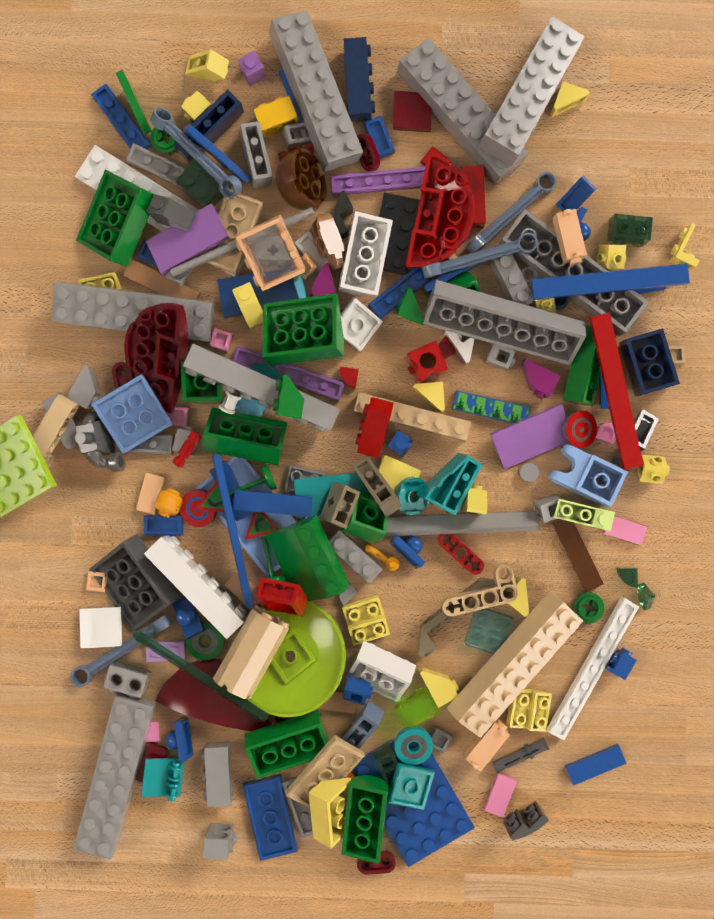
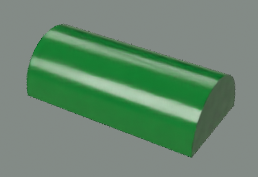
(365, 818)

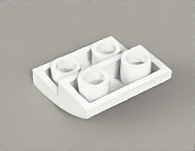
(100, 627)

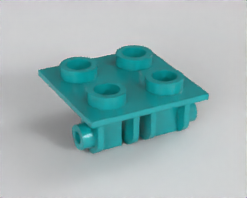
(162, 778)

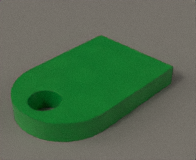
(134, 102)

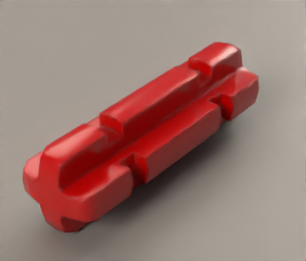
(186, 449)

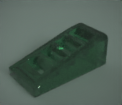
(383, 756)

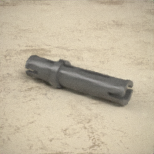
(520, 755)

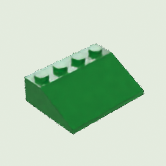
(115, 218)
(302, 330)
(308, 559)

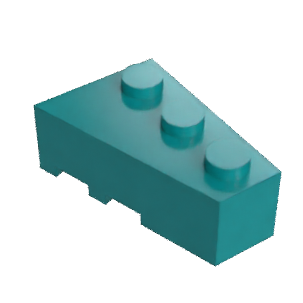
(451, 483)

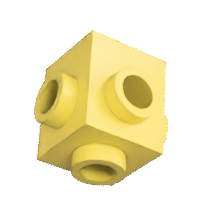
(611, 256)
(653, 469)

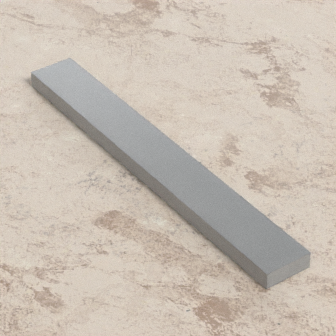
(462, 523)

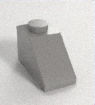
(85, 388)

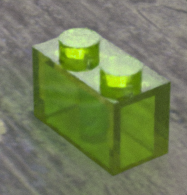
(416, 708)

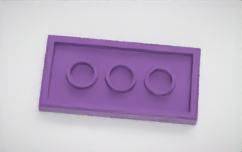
(178, 246)
(530, 436)

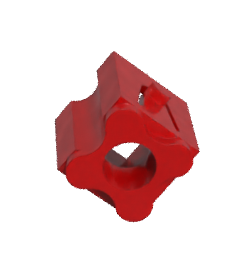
(420, 373)

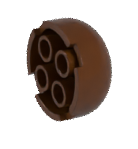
(295, 178)

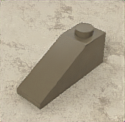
(377, 486)

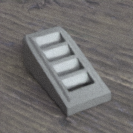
(295, 142)

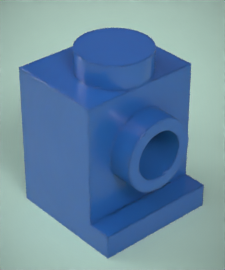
(400, 443)
(621, 663)
(357, 690)

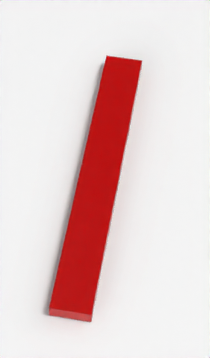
(616, 391)

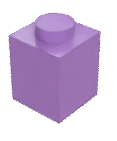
(251, 68)

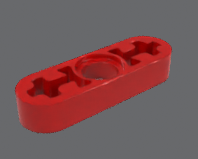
(474, 558)

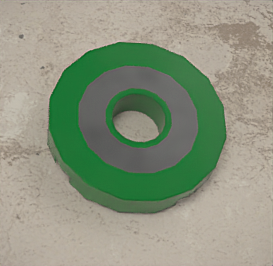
(208, 652)

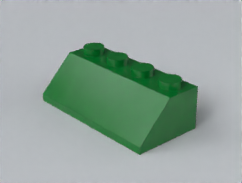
(244, 436)

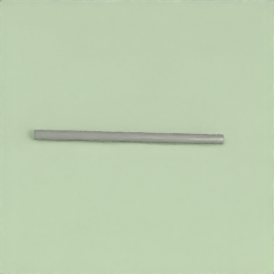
(232, 246)

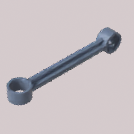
(163, 119)
(481, 239)
(477, 257)
(119, 651)

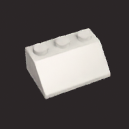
(385, 671)

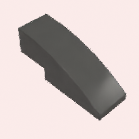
(644, 426)

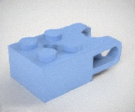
(583, 477)

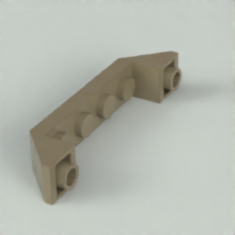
(425, 642)

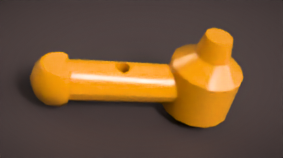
(391, 563)

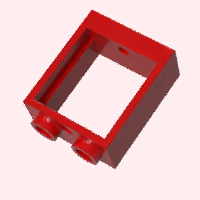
(288, 600)

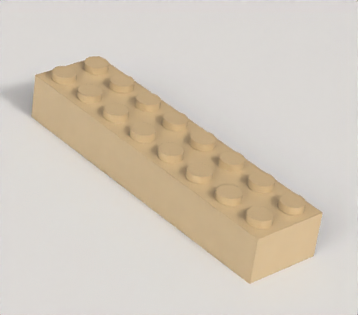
(514, 664)

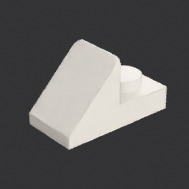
(463, 349)

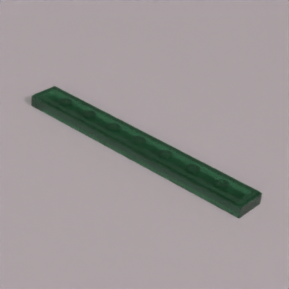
(199, 675)

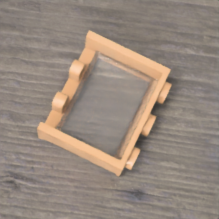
(270, 253)

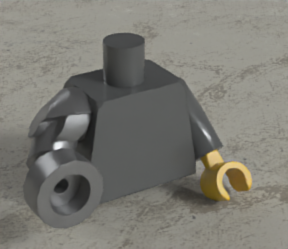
(97, 443)

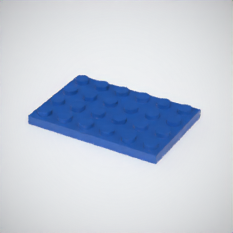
(417, 830)

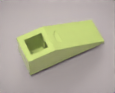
(584, 514)

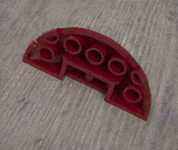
(156, 348)
(198, 701)

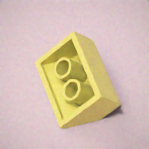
(328, 810)

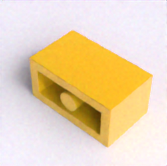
(275, 115)

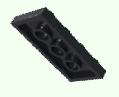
(403, 213)

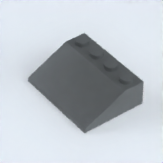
(135, 582)

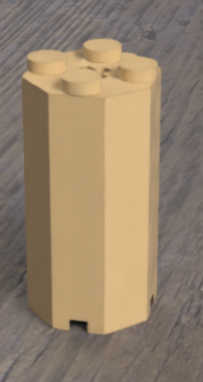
(251, 652)

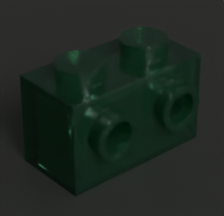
(630, 230)

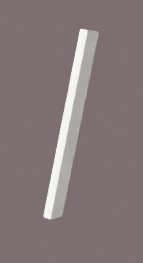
(592, 668)

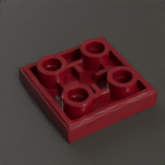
(411, 112)

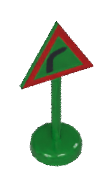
(213, 502)
(260, 526)

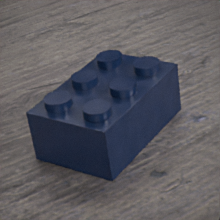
(649, 362)

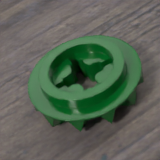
(156, 138)
(592, 615)

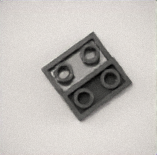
(524, 824)

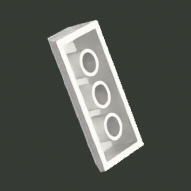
(364, 255)

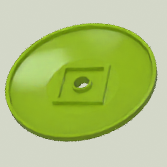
(316, 672)

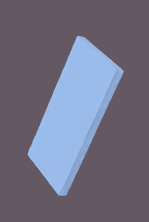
(254, 547)

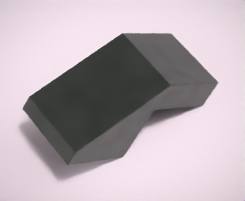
(342, 210)

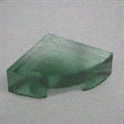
(628, 576)
(645, 596)

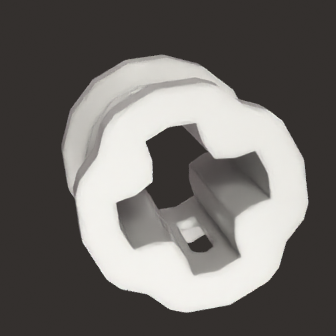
(230, 402)

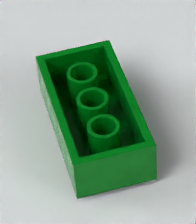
(286, 743)

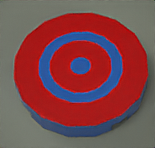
(194, 516)

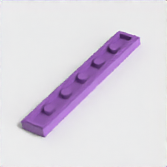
(377, 181)
(300, 377)

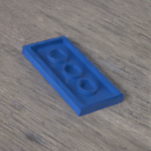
(277, 293)
(270, 817)

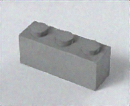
(255, 154)
(511, 280)
(355, 556)
(217, 774)

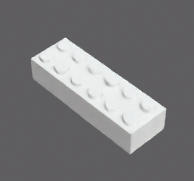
(197, 585)

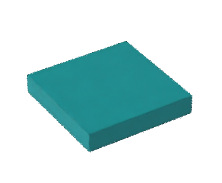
(410, 786)

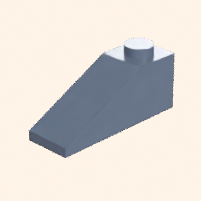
(363, 725)

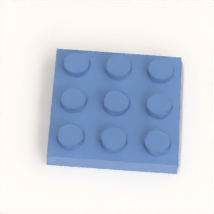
(132, 413)

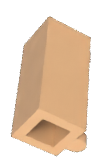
(569, 236)
(484, 748)

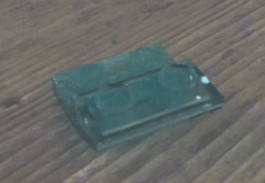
(488, 630)

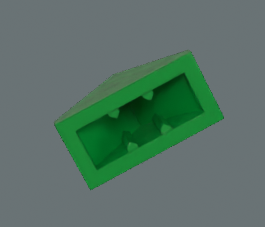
(409, 308)

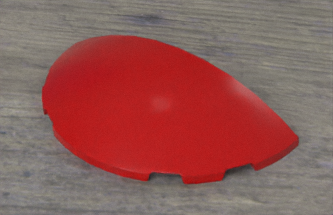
(443, 213)

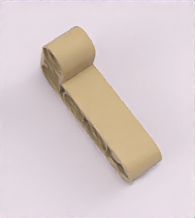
(54, 426)
(478, 594)

